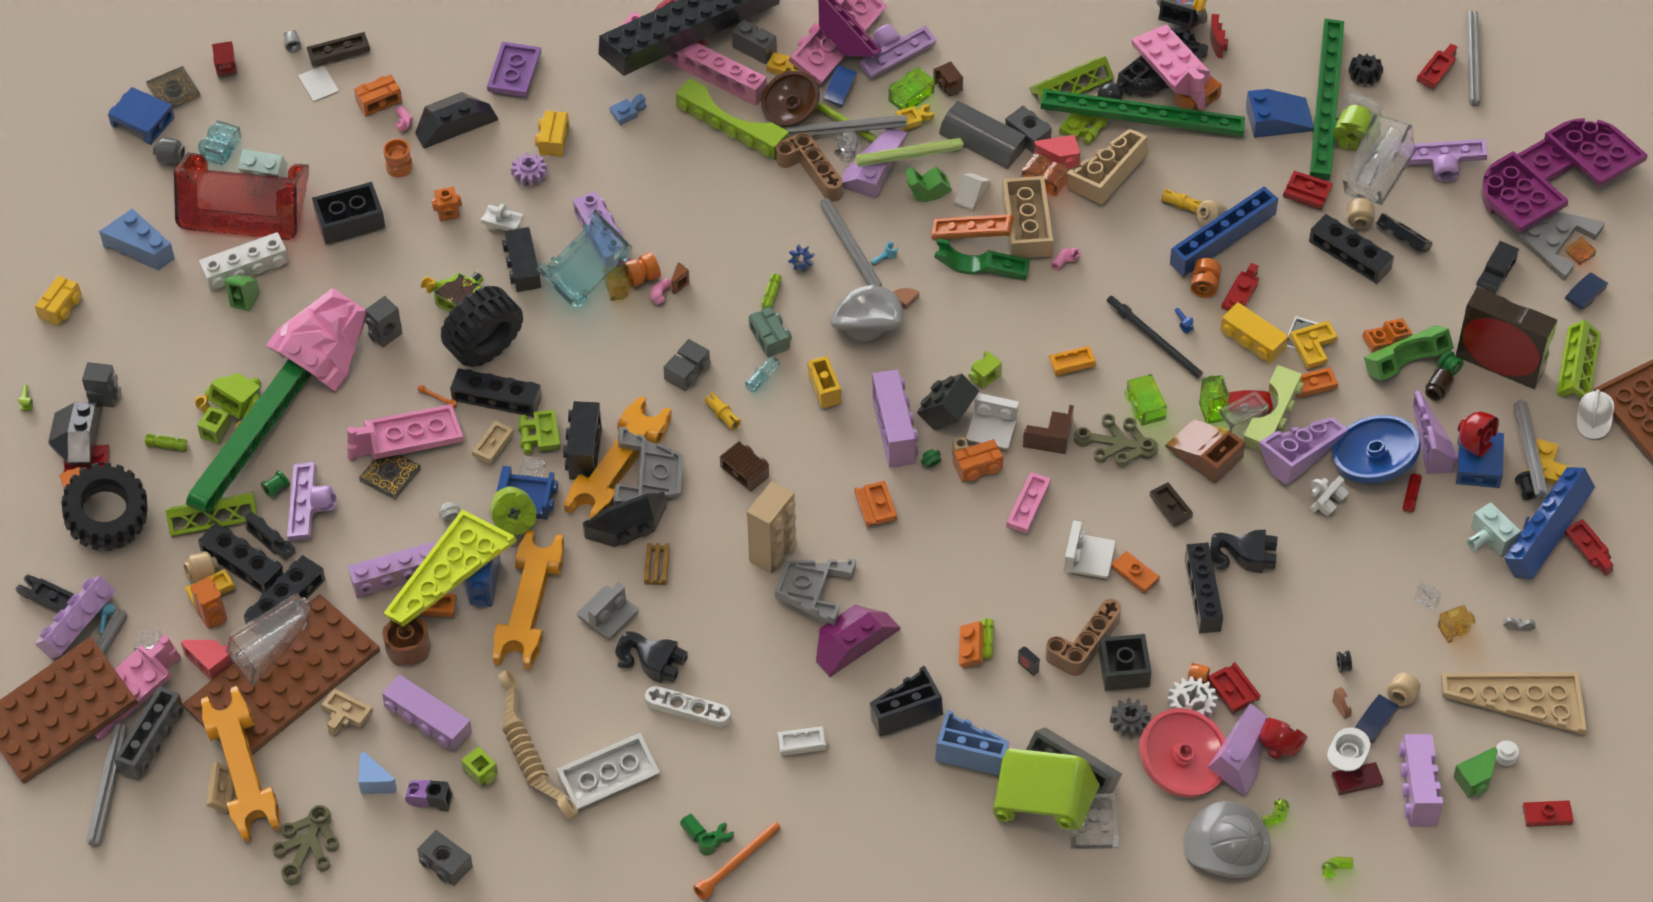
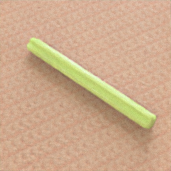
(909, 152)

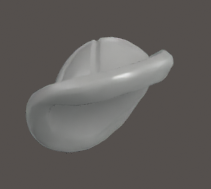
(868, 313)
(1227, 841)

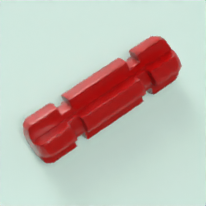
(1412, 492)

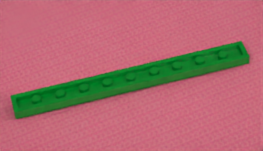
(1326, 99)
(1142, 112)

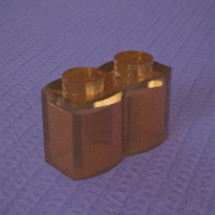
(1053, 173)

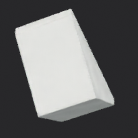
(971, 190)

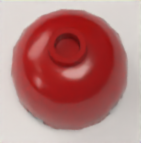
(1477, 432)
(1281, 739)

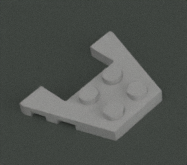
(1552, 233)
(658, 468)
(804, 582)

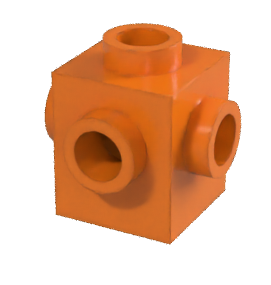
(446, 203)

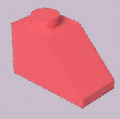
(1060, 150)
(207, 656)

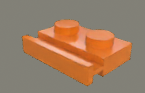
(875, 504)

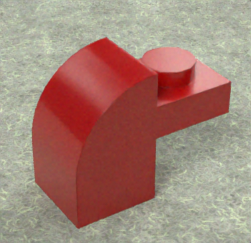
(224, 58)

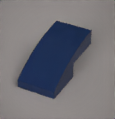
(1585, 291)
(1376, 717)

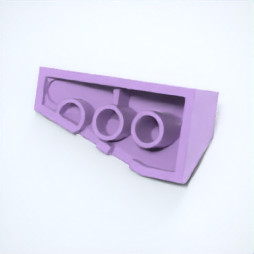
(1297, 450)
(1241, 751)

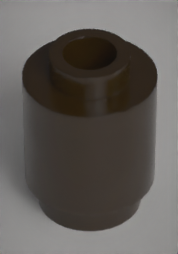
(1439, 384)

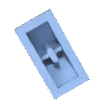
(373, 777)

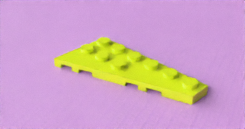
(455, 557)

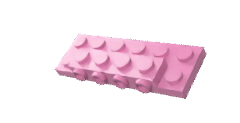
(819, 54)

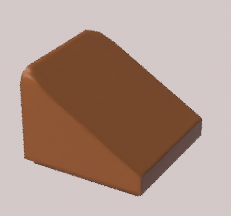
(680, 278)

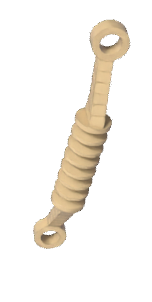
(524, 749)

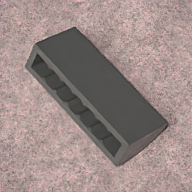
(983, 134)

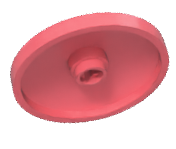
(1178, 751)

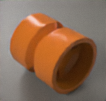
(397, 157)
(642, 269)
(1205, 277)

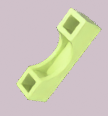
(1283, 387)

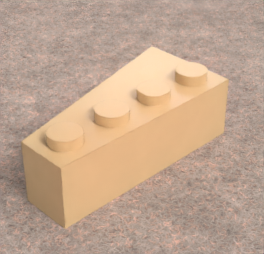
(1107, 170)

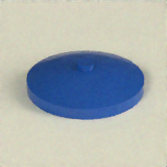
(1377, 449)

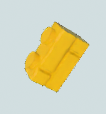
(553, 133)
(58, 300)
(824, 382)

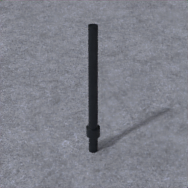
(1126, 312)

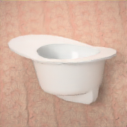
(1595, 414)
(1349, 749)

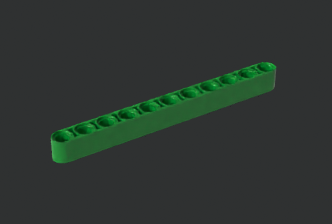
(247, 437)

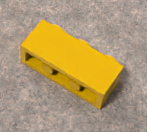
(1254, 332)

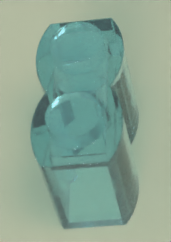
(219, 142)

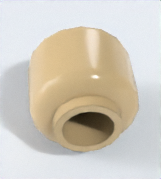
(1209, 210)
(1360, 213)
(200, 566)
(1403, 689)

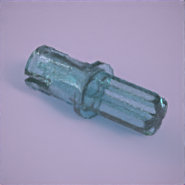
(761, 374)

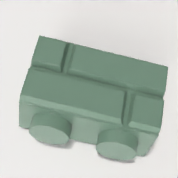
(769, 331)

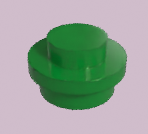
(931, 458)

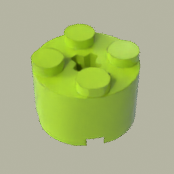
(1352, 127)
(524, 507)

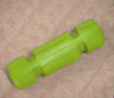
(771, 291)
(166, 442)
(988, 638)

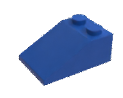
(1277, 113)

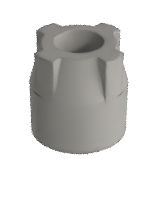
(292, 41)

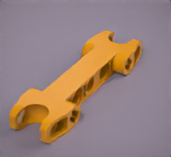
(599, 487)
(521, 632)
(251, 799)

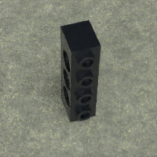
(1351, 248)
(496, 392)
(230, 558)
(303, 570)
(1203, 588)

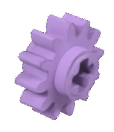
(529, 169)

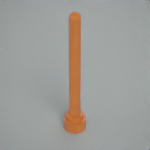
(705, 888)

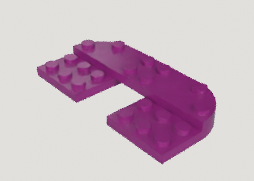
(1519, 182)

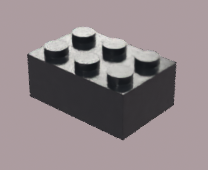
(348, 212)
(583, 439)

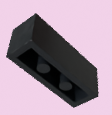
(521, 259)

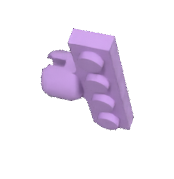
(895, 49)
(1448, 155)
(307, 501)

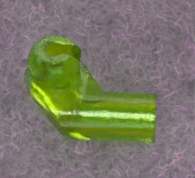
(1279, 813)
(1334, 863)

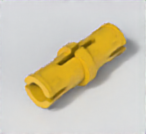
(1182, 201)
(722, 411)

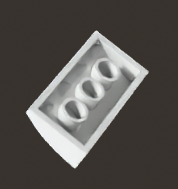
(607, 771)

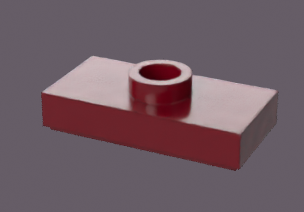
(1360, 779)

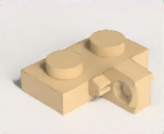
(345, 711)

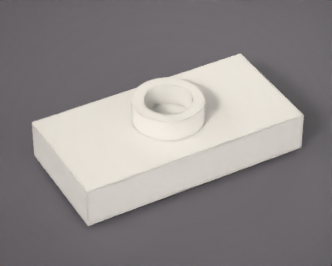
(801, 741)

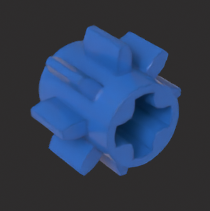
(806, 259)

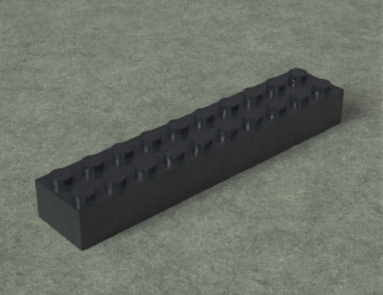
(673, 29)

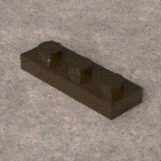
(338, 49)

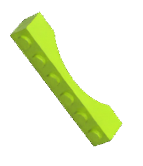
(760, 136)

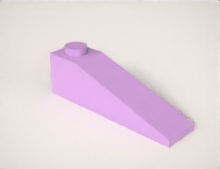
(871, 178)
(1434, 441)

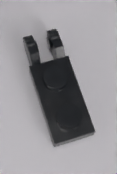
(45, 593)

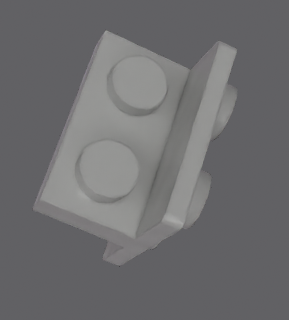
(608, 611)

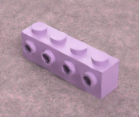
(586, 205)
(387, 570)
(75, 617)
(426, 712)

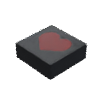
(1028, 660)

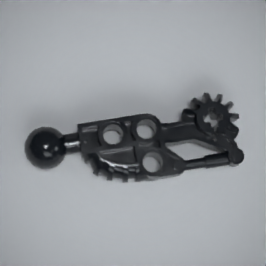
(1141, 77)

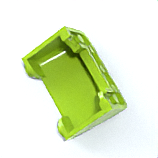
(1045, 786)

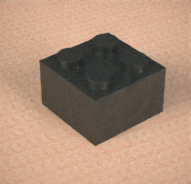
(947, 401)
(1125, 662)

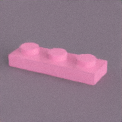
(1028, 503)

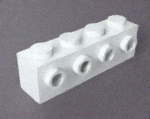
(244, 260)

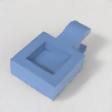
(626, 111)

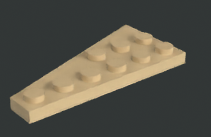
(1533, 696)

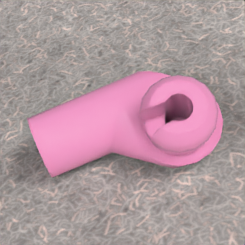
(405, 119)
(1065, 256)
(658, 289)

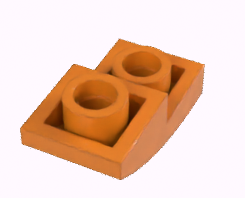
(1390, 333)

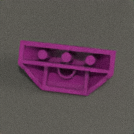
(845, 30)
(852, 636)

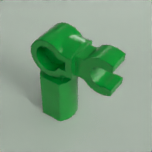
(706, 841)

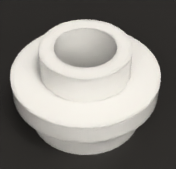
(449, 511)

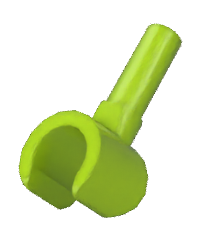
(25, 402)

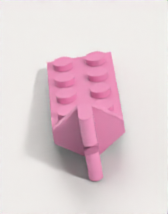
(1174, 62)
(404, 433)
(143, 675)

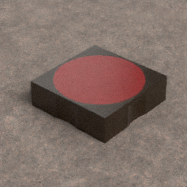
(1506, 338)

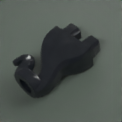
(1246, 550)
(654, 656)

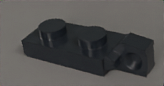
(1403, 232)
(268, 537)

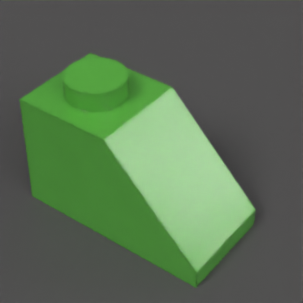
(242, 291)
(1476, 773)

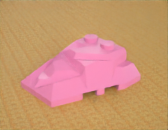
(322, 338)

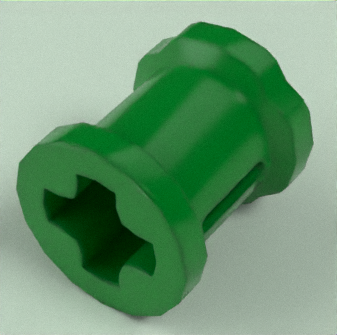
(275, 484)

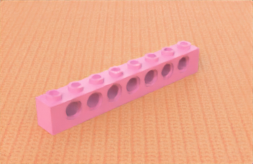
(717, 70)

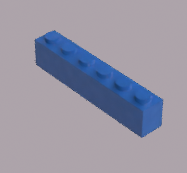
(1224, 230)
(1549, 522)

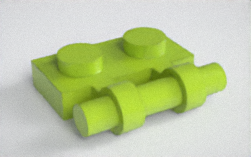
(1077, 125)
(546, 431)

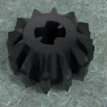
(1365, 69)

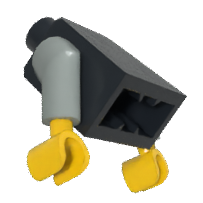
(1183, 12)

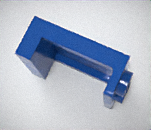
(142, 114)
(1484, 470)
(538, 488)

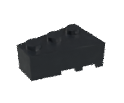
(907, 704)

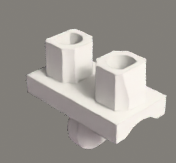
(501, 218)
(1335, 490)

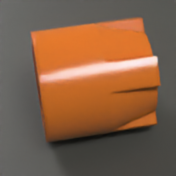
(1199, 671)

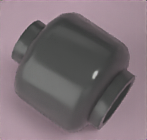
(169, 151)

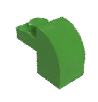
(928, 186)

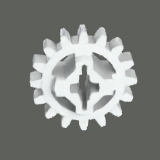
(1183, 693)

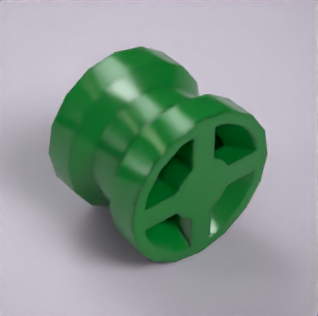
(1450, 362)

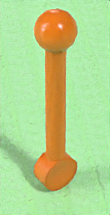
(421, 388)

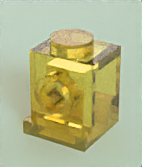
(617, 283)
(1455, 622)

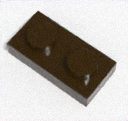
(1171, 504)

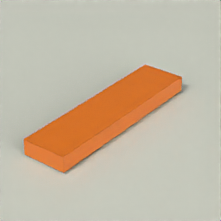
(972, 227)

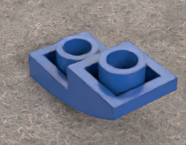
(839, 86)

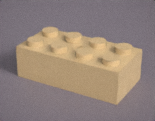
(1031, 226)
(771, 527)

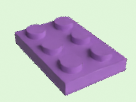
(514, 69)

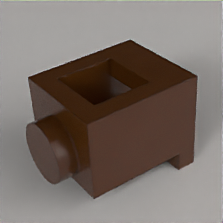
(948, 78)

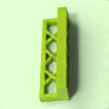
(1076, 72)
(1574, 358)
(224, 502)

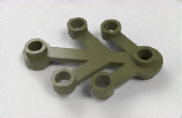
(1118, 442)
(306, 841)

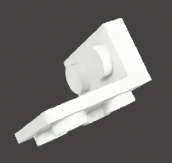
(993, 419)
(1088, 553)

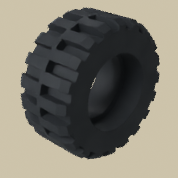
(481, 326)
(104, 480)

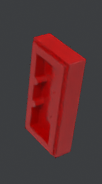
(1547, 813)

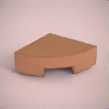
(906, 296)
(1340, 703)

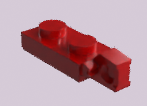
(1438, 67)
(1242, 288)
(1590, 546)

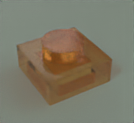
(1580, 250)

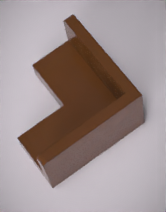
(1054, 437)

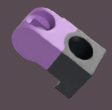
(429, 794)

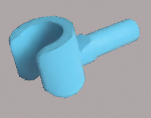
(889, 253)
(107, 610)

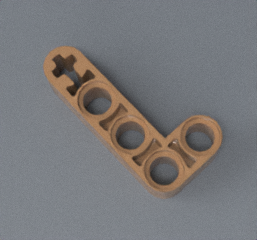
(804, 150)
(1089, 635)

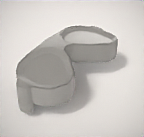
(1512, 624)

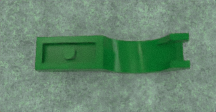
(989, 262)

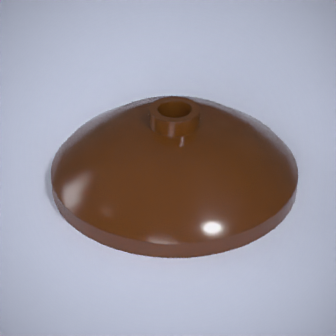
(784, 92)

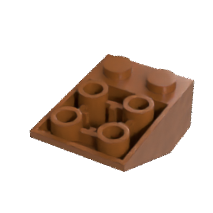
(1207, 448)

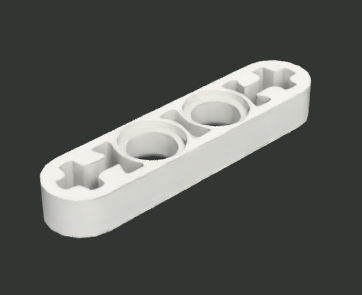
(689, 703)

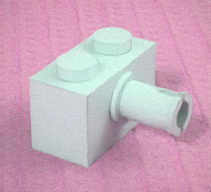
(262, 163)
(1494, 529)

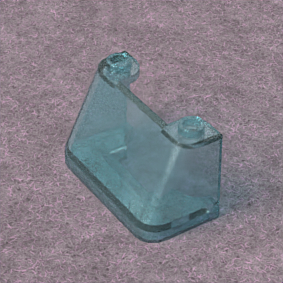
(586, 260)

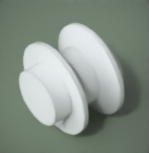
(1507, 753)

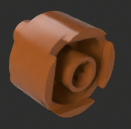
(408, 643)

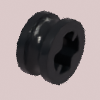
(1344, 661)

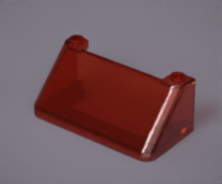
(238, 201)

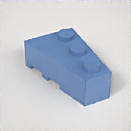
(137, 238)
(969, 746)

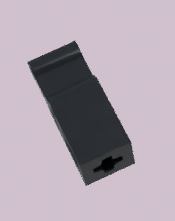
(1498, 267)

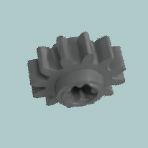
(1130, 717)

